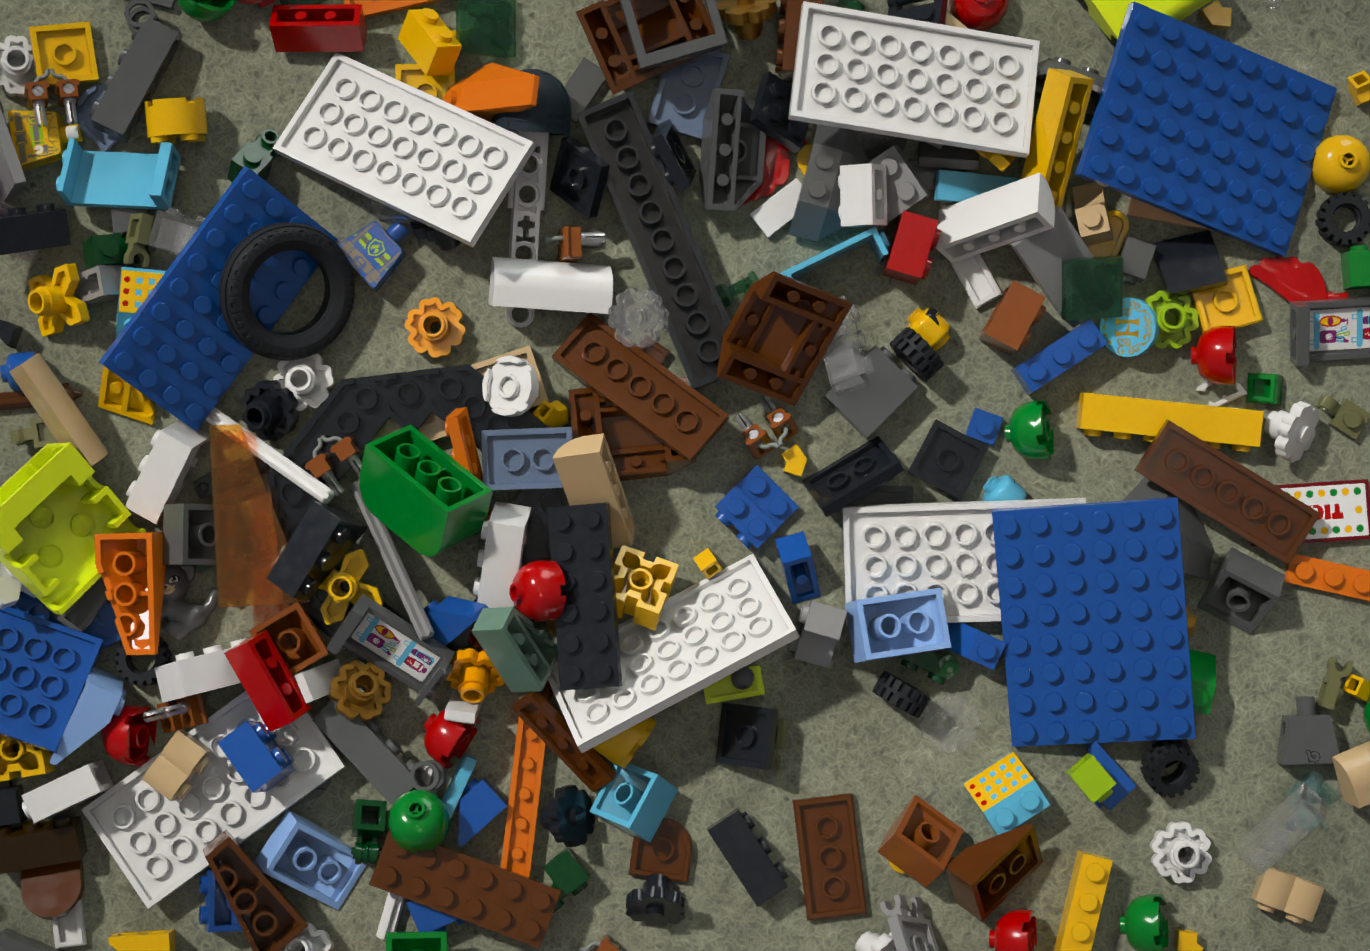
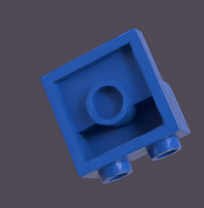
(755, 508)
(217, 912)

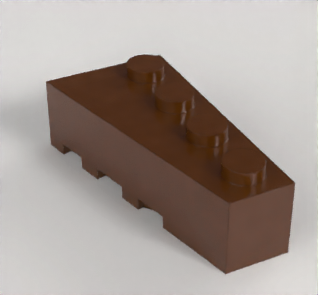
(257, 903)

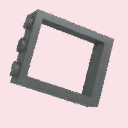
(678, 52)

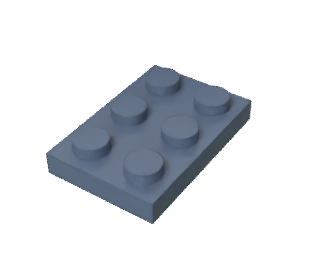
(686, 93)
(522, 457)

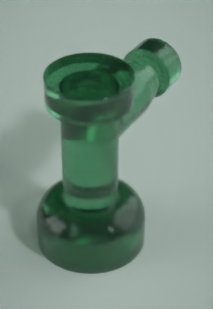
(729, 292)

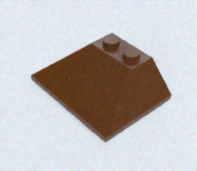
(660, 26)
(779, 336)
(633, 448)

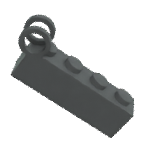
(137, 75)
(376, 755)

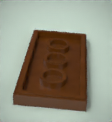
(829, 856)

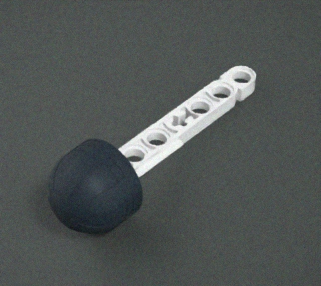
(547, 118)

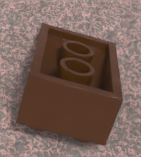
(993, 869)

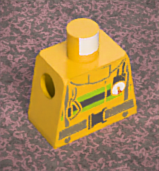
(40, 145)

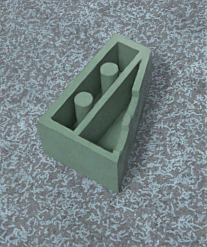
(516, 648)

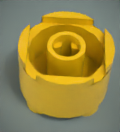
(176, 119)
(622, 747)

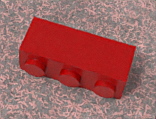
(318, 28)
(267, 681)

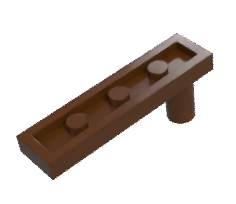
(556, 734)

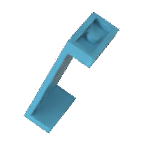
(118, 178)
(877, 242)

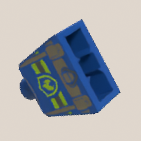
(375, 251)

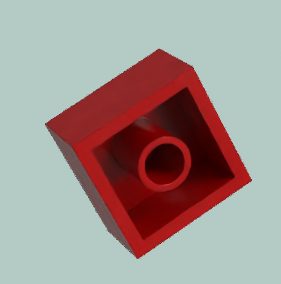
(910, 248)

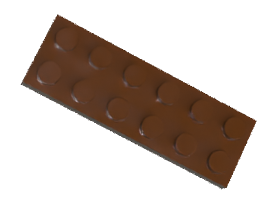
(640, 388)
(1227, 491)
(468, 890)

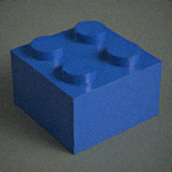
(257, 756)

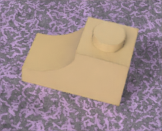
(1092, 214)

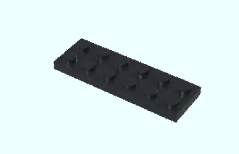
(589, 623)

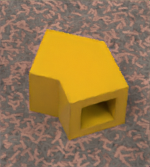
(1216, 16)
(1359, 87)
(552, 414)
(794, 460)
(707, 563)
(1363, 689)
(1186, 940)

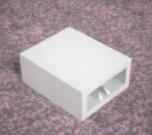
(66, 791)

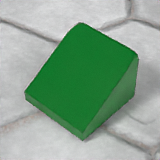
(1264, 388)

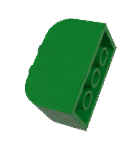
(422, 492)

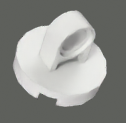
(510, 386)

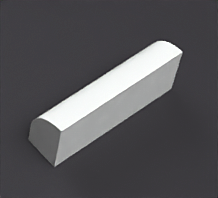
(996, 218)
(550, 285)

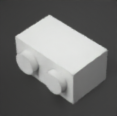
(863, 195)

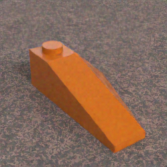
(494, 91)
(134, 585)

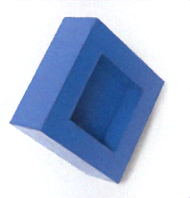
(984, 426)

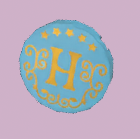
(1133, 332)

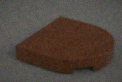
(666, 854)
(52, 889)

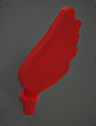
(775, 170)
(1292, 279)

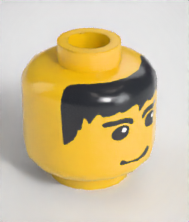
(930, 326)

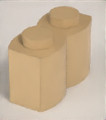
(178, 765)
(1287, 893)

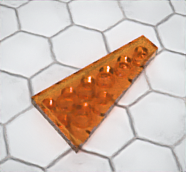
(244, 523)

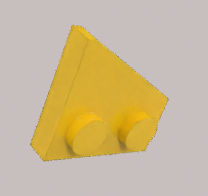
(124, 399)

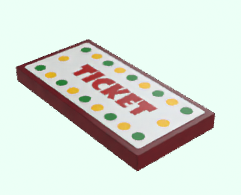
(1342, 508)

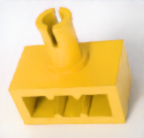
(429, 42)

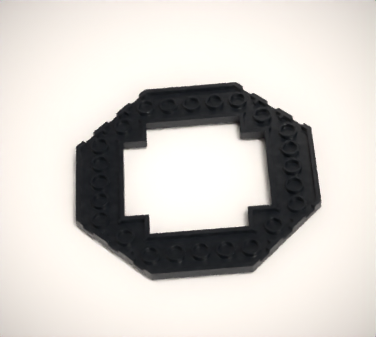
(360, 410)

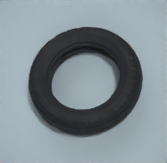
(236, 283)

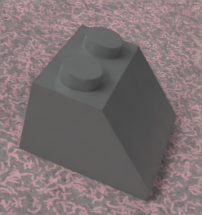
(189, 534)
(1242, 591)

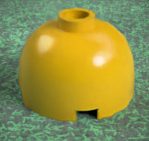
(1334, 174)

